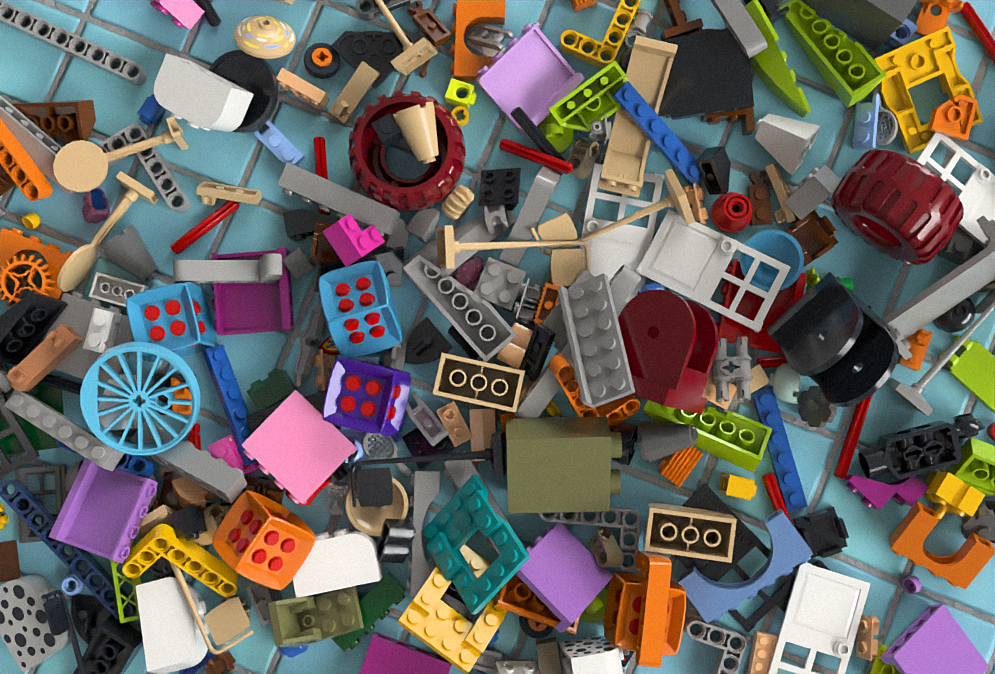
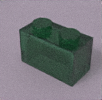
(272, 389)

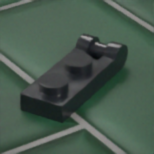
(537, 351)

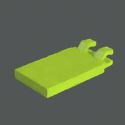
(974, 371)

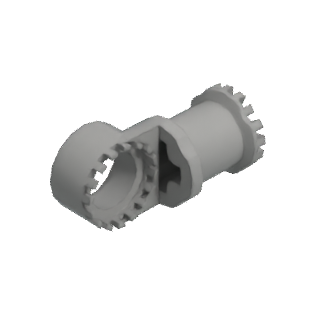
(639, 26)

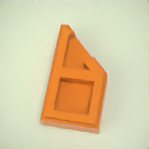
(183, 393)

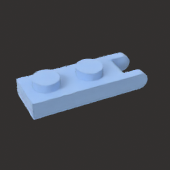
(866, 123)
(279, 145)

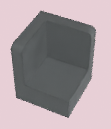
(298, 263)

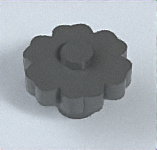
(816, 408)
(981, 523)

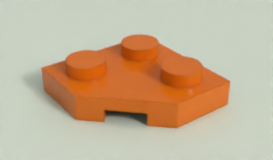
(954, 117)

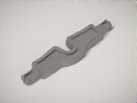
(306, 351)

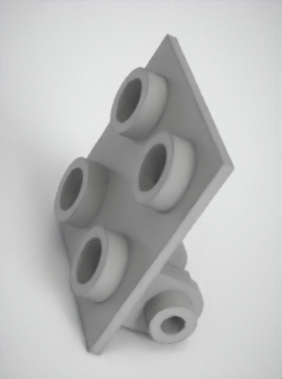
(519, 310)

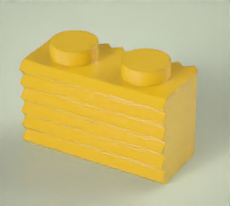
(737, 486)

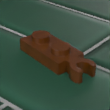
(429, 24)
(760, 200)

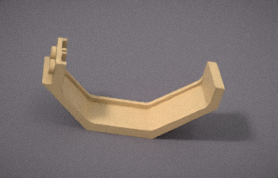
(628, 145)

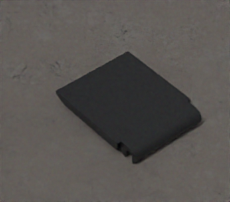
(707, 76)

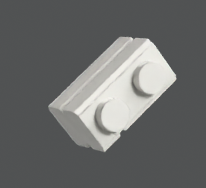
(102, 330)

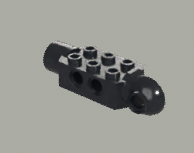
(919, 448)

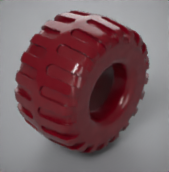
(369, 160)
(897, 206)

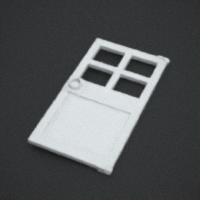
(975, 195)
(624, 244)
(695, 259)
(821, 616)

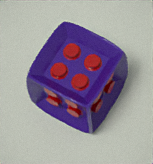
(366, 396)

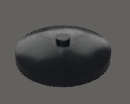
(254, 76)

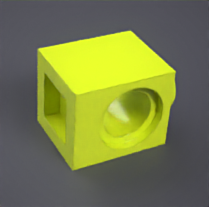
(457, 86)

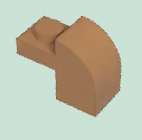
(191, 494)

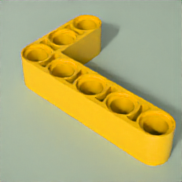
(598, 48)
(185, 555)

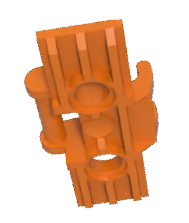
(929, 23)

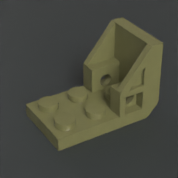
(315, 619)

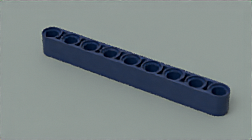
(71, 561)

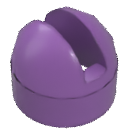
(916, 584)

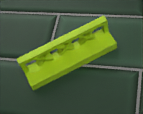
(135, 581)

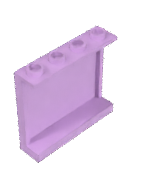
(528, 76)

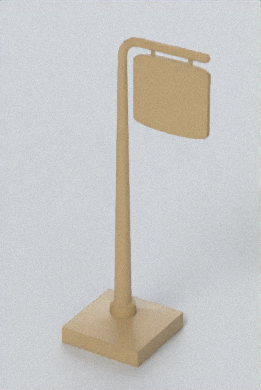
(414, 54)
(562, 228)
(563, 264)
(223, 621)

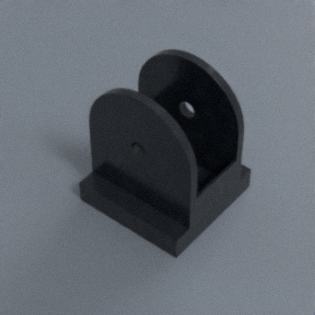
(831, 338)

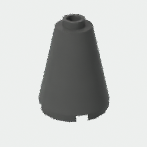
(131, 254)
(664, 439)

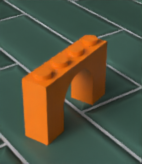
(469, 14)
(14, 244)
(957, 568)

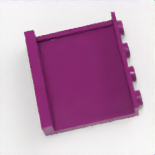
(253, 306)
(397, 657)

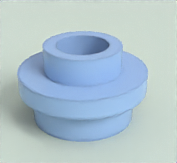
(66, 585)

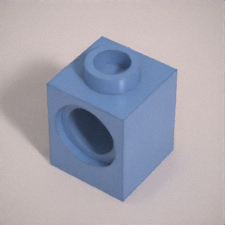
(906, 31)

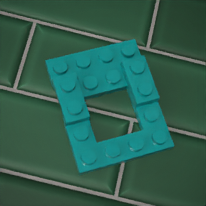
(454, 527)

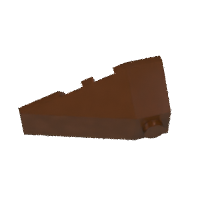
(61, 119)

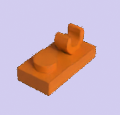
(919, 343)

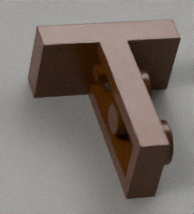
(678, 21)
(745, 115)

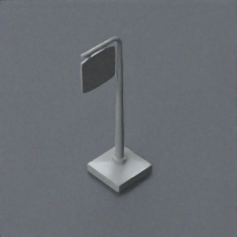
(912, 393)

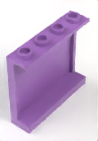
(104, 511)
(563, 574)
(935, 646)

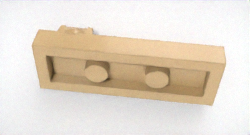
(354, 92)
(211, 191)
(783, 214)

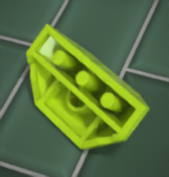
(590, 100)

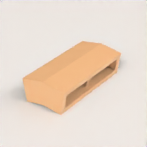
(481, 427)

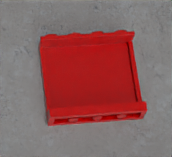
(749, 307)

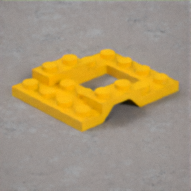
(912, 65)
(445, 628)

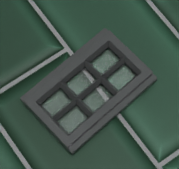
(48, 486)

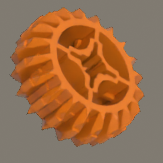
(18, 290)

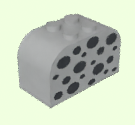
(25, 623)

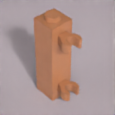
(44, 358)

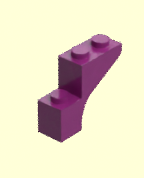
(876, 494)

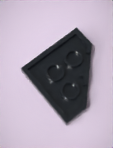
(373, 48)

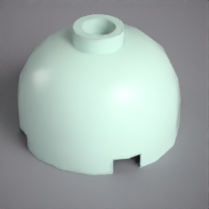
(786, 383)

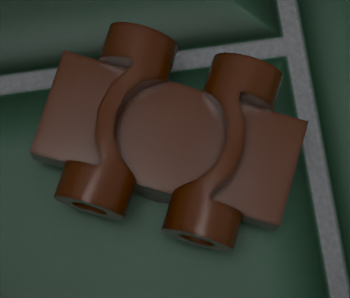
(224, 662)

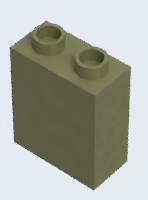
(561, 464)

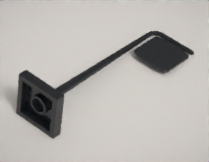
(376, 484)
(60, 621)

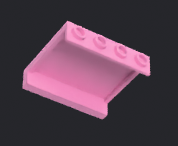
(298, 447)

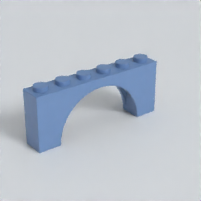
(716, 598)

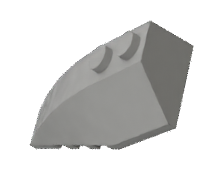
(470, 232)
(464, 309)

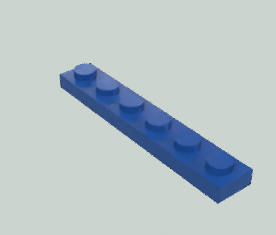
(657, 132)
(230, 396)
(779, 450)

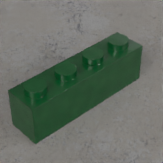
(373, 606)

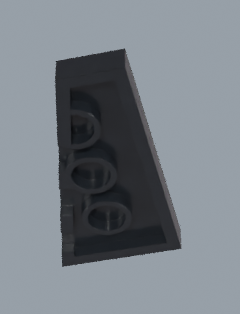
(390, 261)

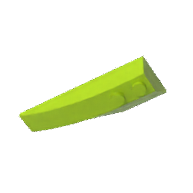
(837, 58)
(772, 66)
(720, 433)
(977, 466)

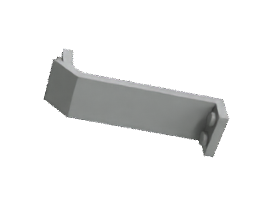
(944, 293)

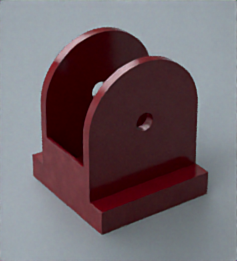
(669, 348)

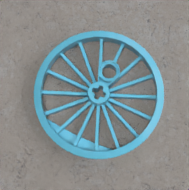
(89, 399)

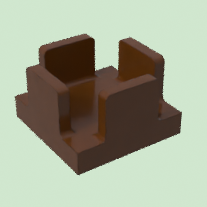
(813, 236)
(321, 248)

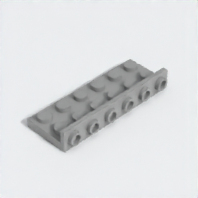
(595, 342)

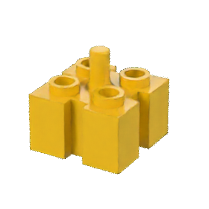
(951, 494)

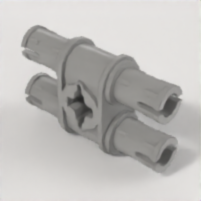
(740, 374)

